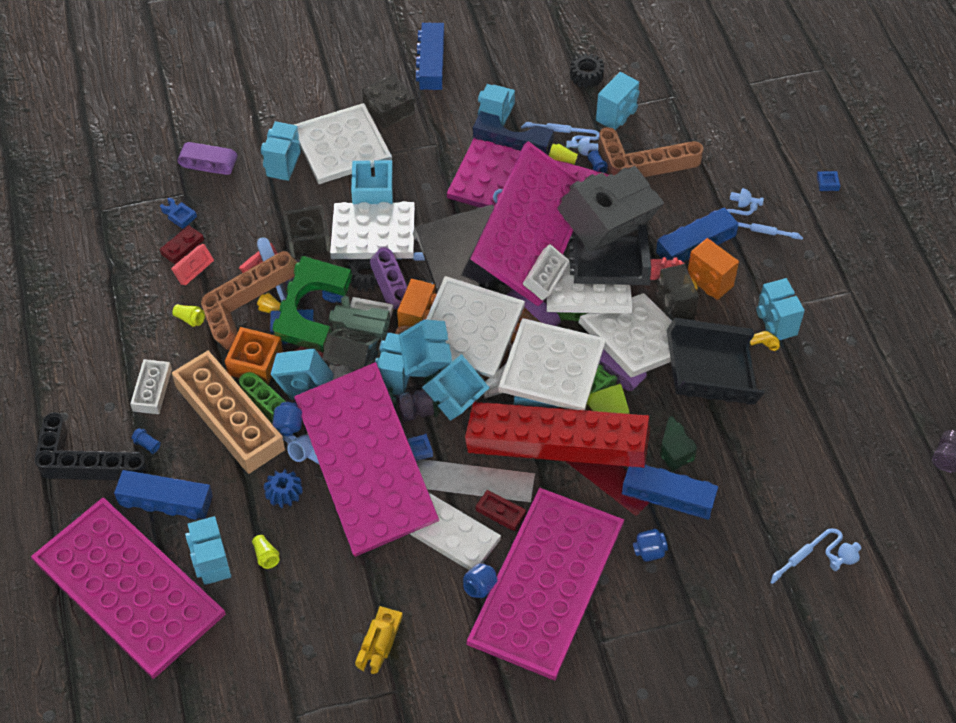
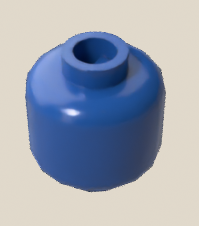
(287, 418)
(650, 545)
(479, 580)

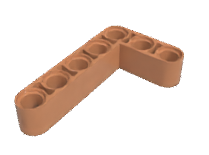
(650, 161)
(241, 290)

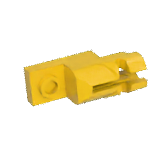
(379, 639)

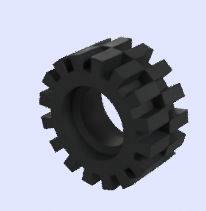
(586, 78)
(362, 281)

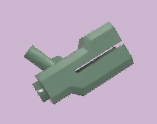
(371, 321)

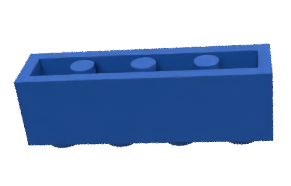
(431, 56)
(716, 226)
(670, 490)
(163, 494)

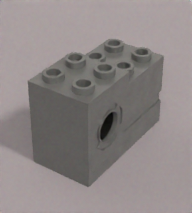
(609, 206)

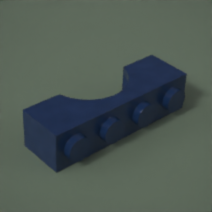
(490, 129)

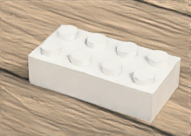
(546, 272)
(151, 386)

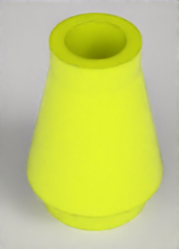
(562, 154)
(190, 314)
(266, 554)

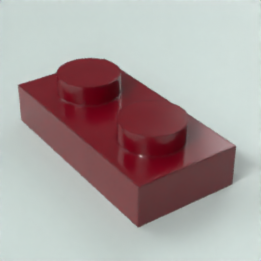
(181, 244)
(500, 510)

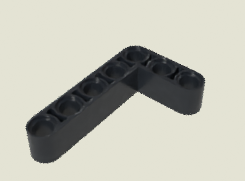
(79, 459)

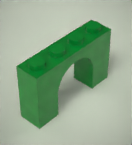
(309, 276)

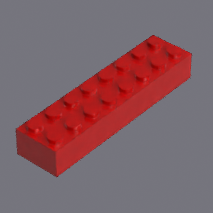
(558, 434)

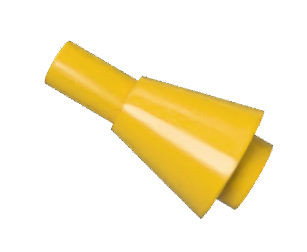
(268, 303)

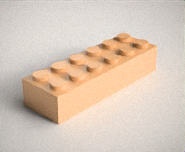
(228, 411)

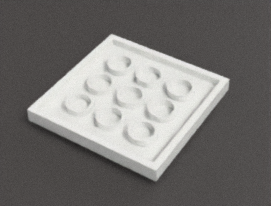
(338, 139)
(368, 227)
(588, 297)
(476, 323)
(634, 339)
(552, 365)

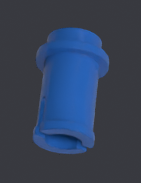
(597, 162)
(142, 438)

